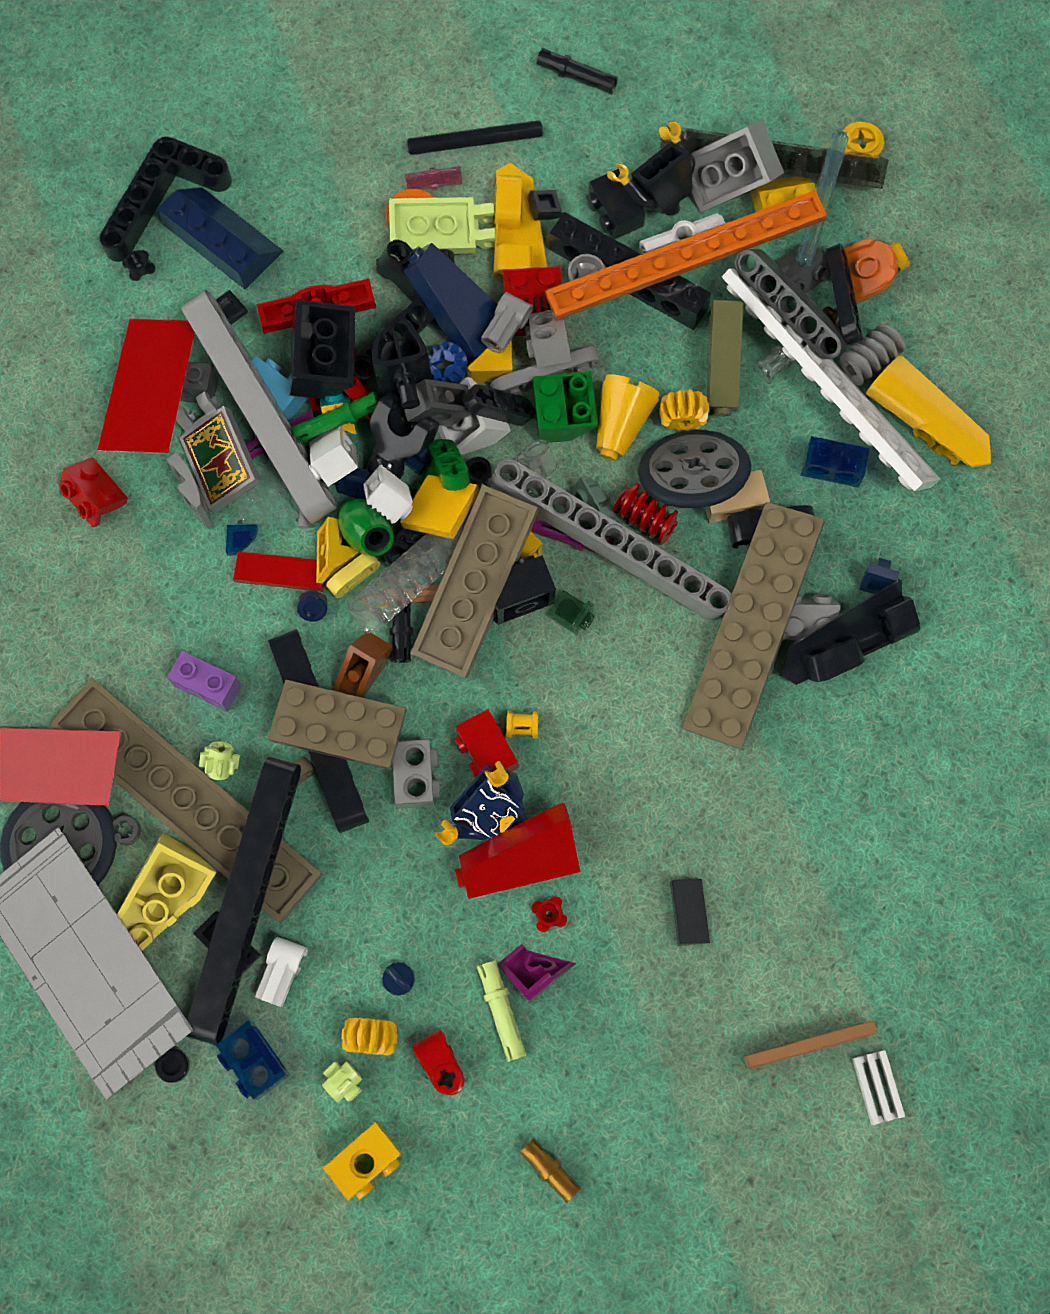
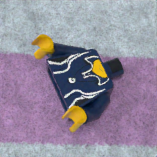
(485, 807)

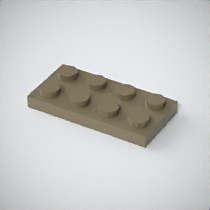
(337, 724)

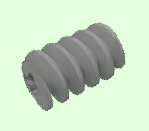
(871, 353)

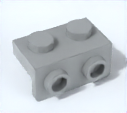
(810, 615)

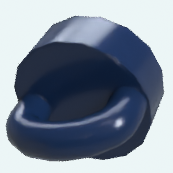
(312, 605)
(398, 979)

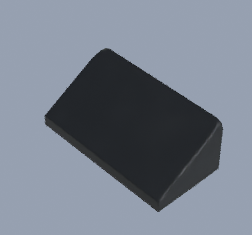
(689, 912)

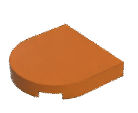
(871, 267)

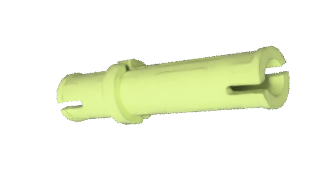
(503, 1016)

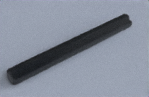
(474, 137)

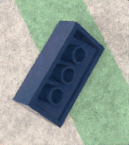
(218, 234)

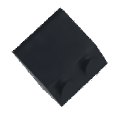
(525, 590)

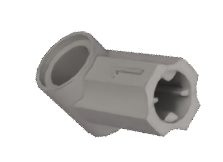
(509, 316)

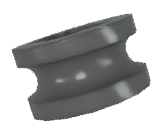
(133, 824)

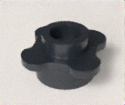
(135, 258)

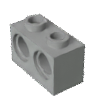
(547, 339)
(408, 775)

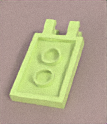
(442, 221)

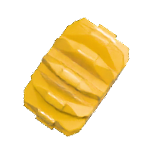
(684, 410)
(369, 1036)

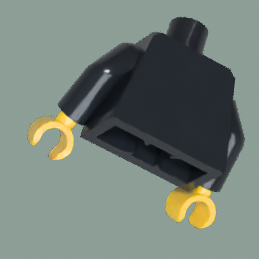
(662, 178)

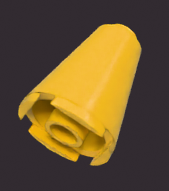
(622, 414)

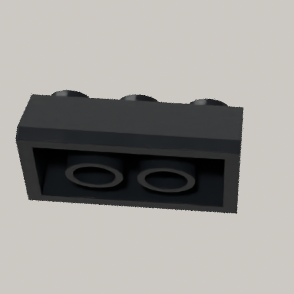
(322, 349)

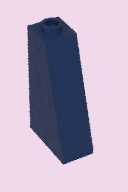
(452, 298)

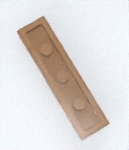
(810, 1045)

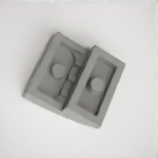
(189, 490)

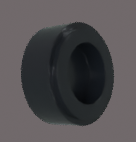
(172, 1066)

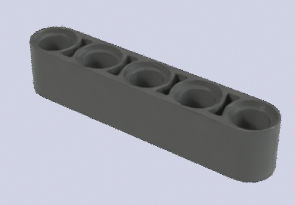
(777, 300)

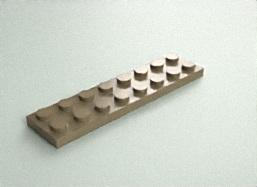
(754, 625)

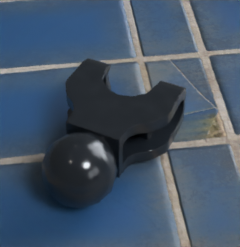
(394, 439)

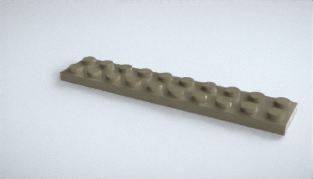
(183, 795)

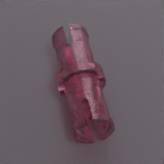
(434, 178)

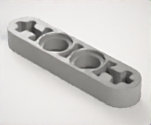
(522, 380)

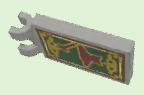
(217, 453)

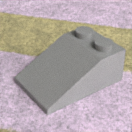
(734, 166)

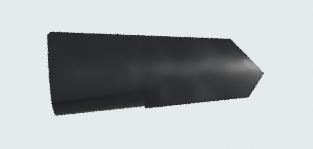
(852, 635)

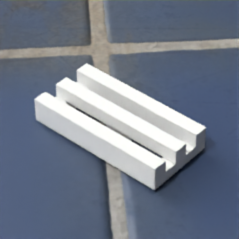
(870, 1059)

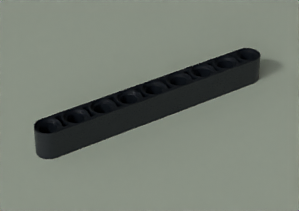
(243, 900)

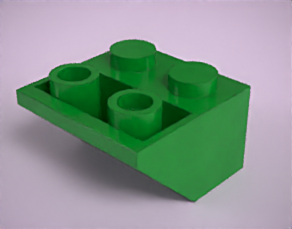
(564, 406)

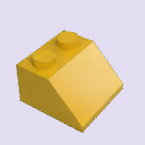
(780, 191)

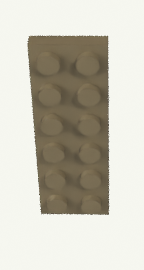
(474, 581)

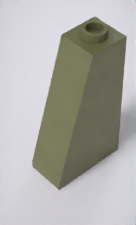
(724, 356)

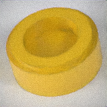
(903, 261)

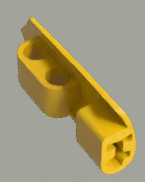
(516, 232)
(930, 414)

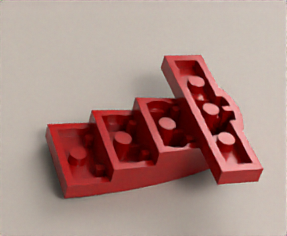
(279, 313)

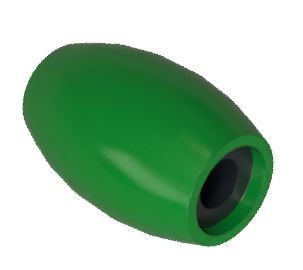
(365, 527)

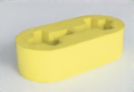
(352, 575)

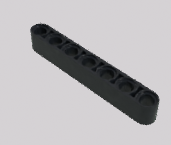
(332, 771)

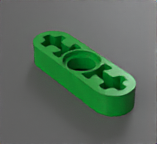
(449, 464)

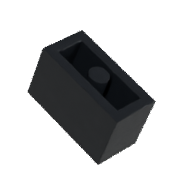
(616, 208)

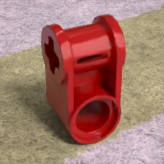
(437, 1058)

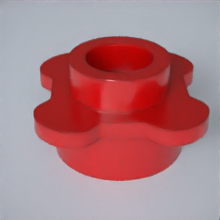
(553, 905)

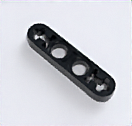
(844, 294)

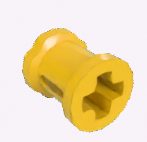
(522, 724)

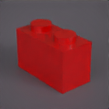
(484, 743)

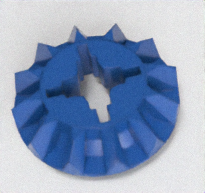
(453, 354)

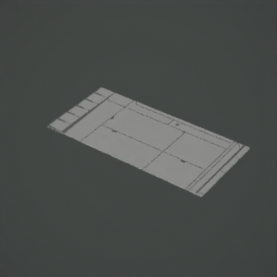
(86, 965)

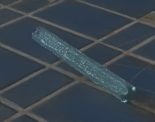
(824, 190)

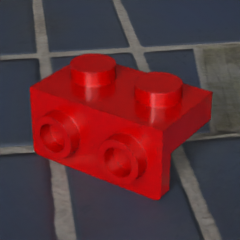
(91, 490)

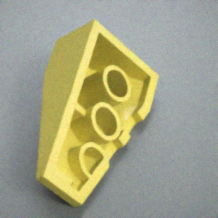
(164, 889)

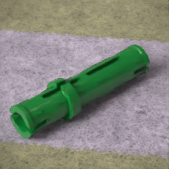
(337, 417)

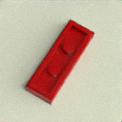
(277, 571)

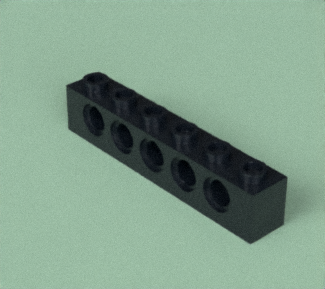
(673, 297)

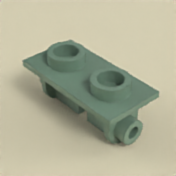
(591, 494)

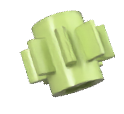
(219, 760)
(342, 1081)

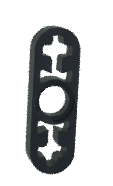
(484, 402)

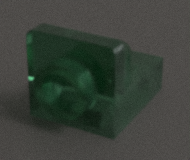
(571, 613)

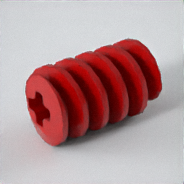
(646, 513)

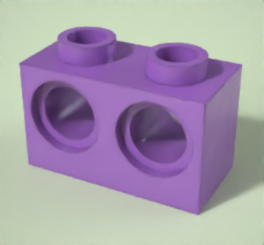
(204, 681)

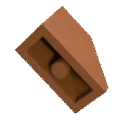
(362, 665)

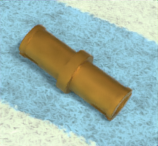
(550, 1170)

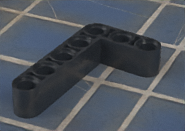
(153, 190)
(395, 271)

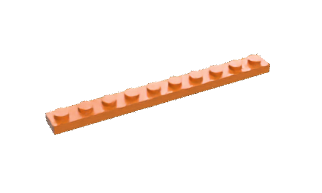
(685, 255)

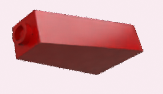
(521, 856)

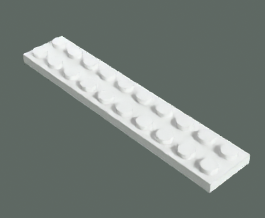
(840, 389)

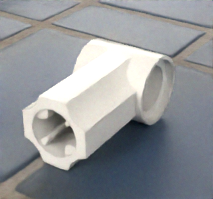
(282, 966)

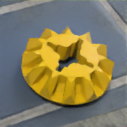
(868, 133)

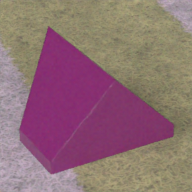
(533, 971)

